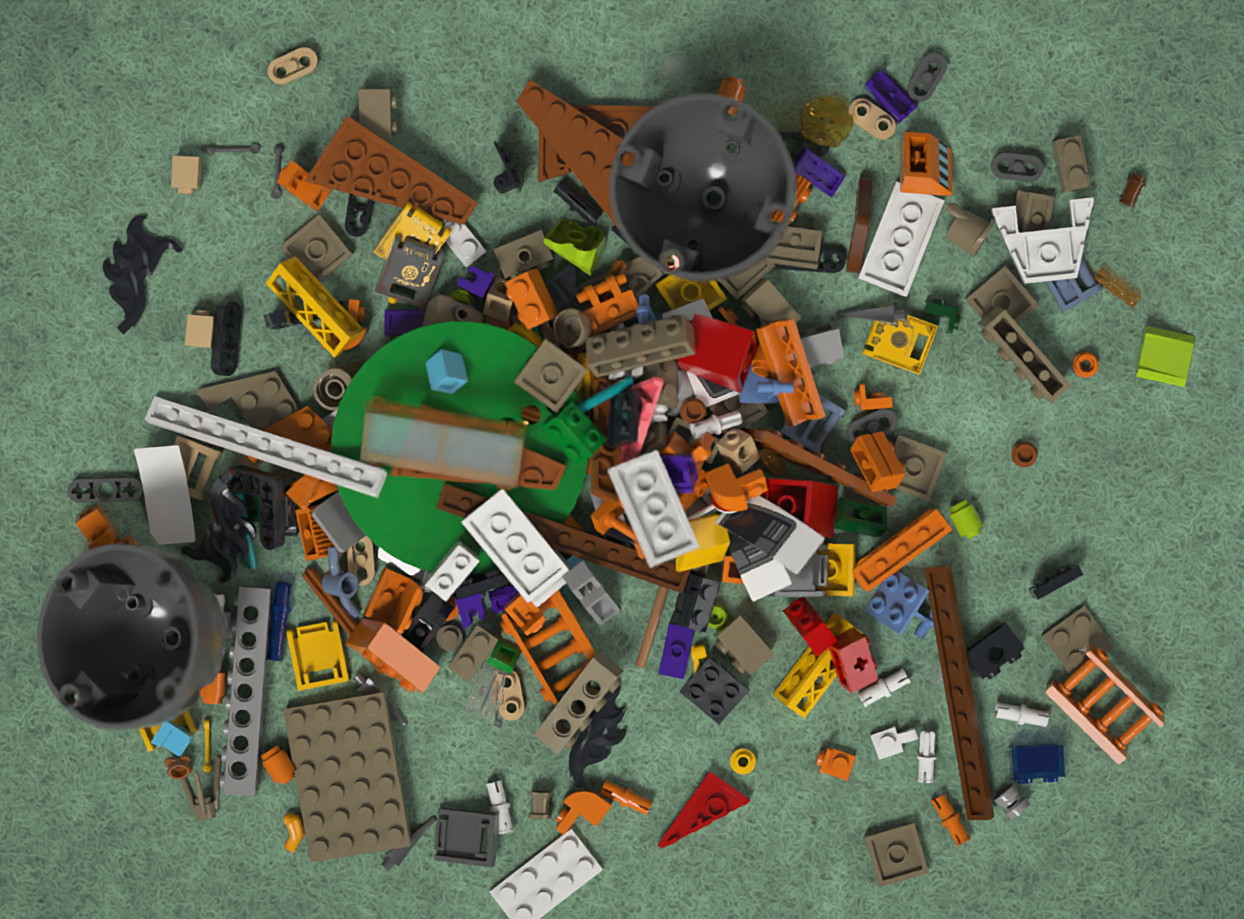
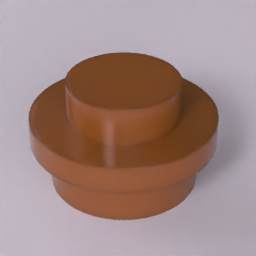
(692, 410)
(1024, 454)

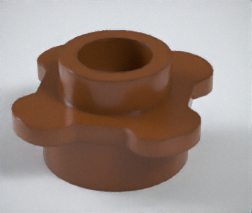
(178, 766)

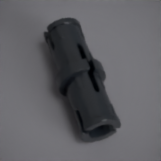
(564, 190)

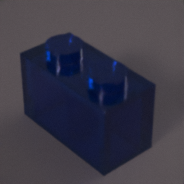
(1036, 762)

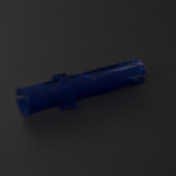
(280, 611)

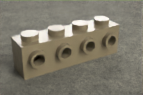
(640, 345)
(1023, 354)

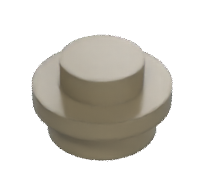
(449, 638)

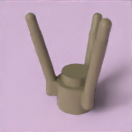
(203, 806)

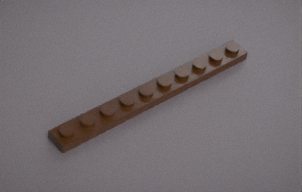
(575, 542)
(959, 692)

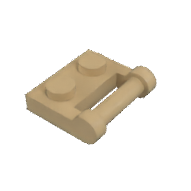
(189, 452)

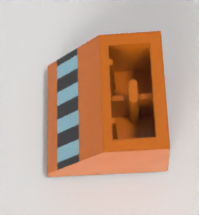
(925, 165)

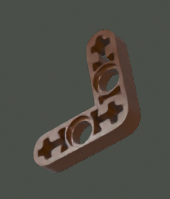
(861, 224)

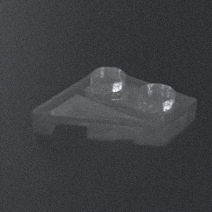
(487, 695)

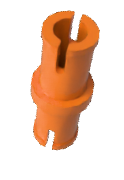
(626, 797)
(950, 819)

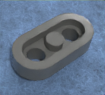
(926, 78)
(1016, 167)
(871, 424)

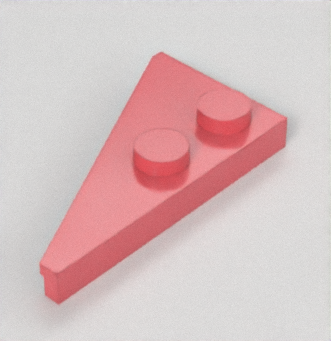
(650, 392)

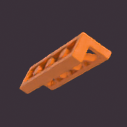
(784, 368)

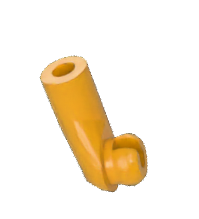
(296, 831)

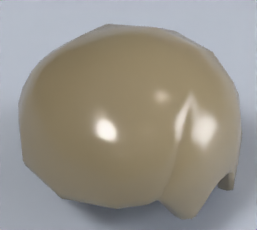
(571, 327)

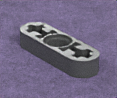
(86, 497)

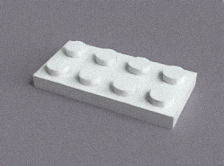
(900, 240)
(653, 508)
(515, 545)
(546, 878)

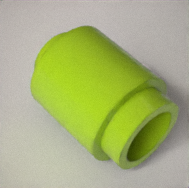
(965, 519)

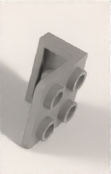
(337, 523)

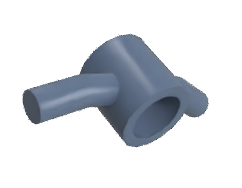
(340, 583)

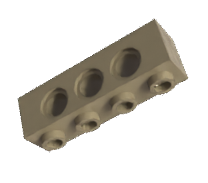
(552, 730)

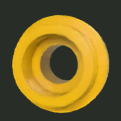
(742, 753)

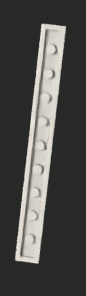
(266, 446)

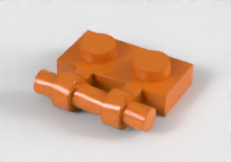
(611, 311)

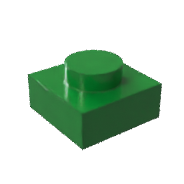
(504, 656)

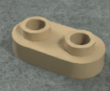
(293, 67)
(873, 117)
(362, 559)
(514, 695)

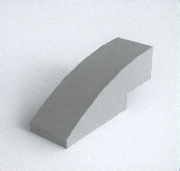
(591, 593)

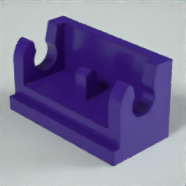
(890, 96)
(480, 285)
(681, 471)
(471, 603)

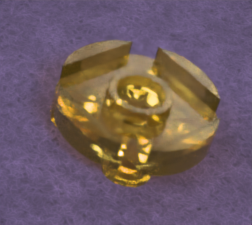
(824, 134)

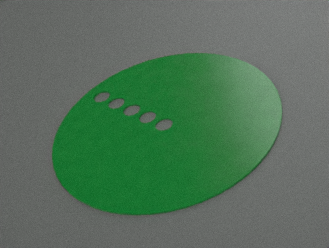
(405, 513)

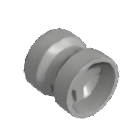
(1011, 801)

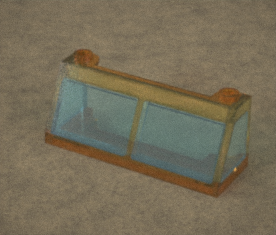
(443, 443)

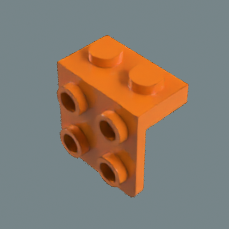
(394, 600)

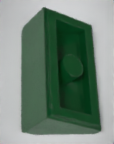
(860, 517)

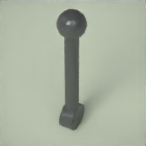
(254, 148)
(278, 150)

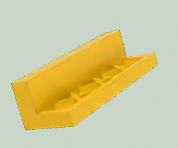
(316, 301)
(807, 669)

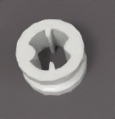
(659, 414)

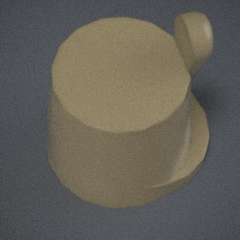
(967, 229)
(332, 384)

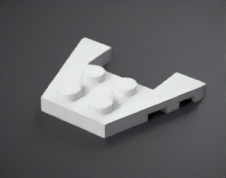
(1046, 253)

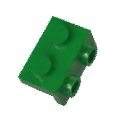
(574, 433)

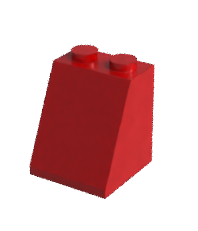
(721, 352)
(806, 501)

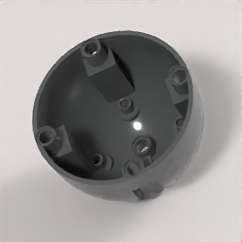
(691, 145)
(118, 632)

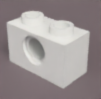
(452, 570)

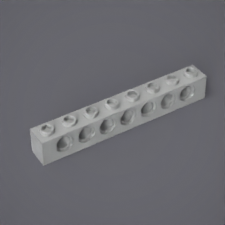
(229, 780)

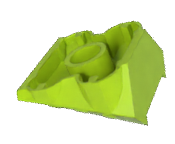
(577, 244)
(1164, 356)

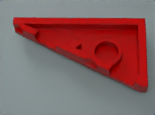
(708, 803)

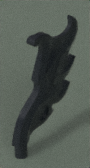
(131, 267)
(228, 533)
(598, 734)

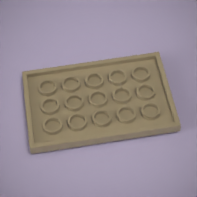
(348, 777)

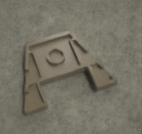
(260, 399)

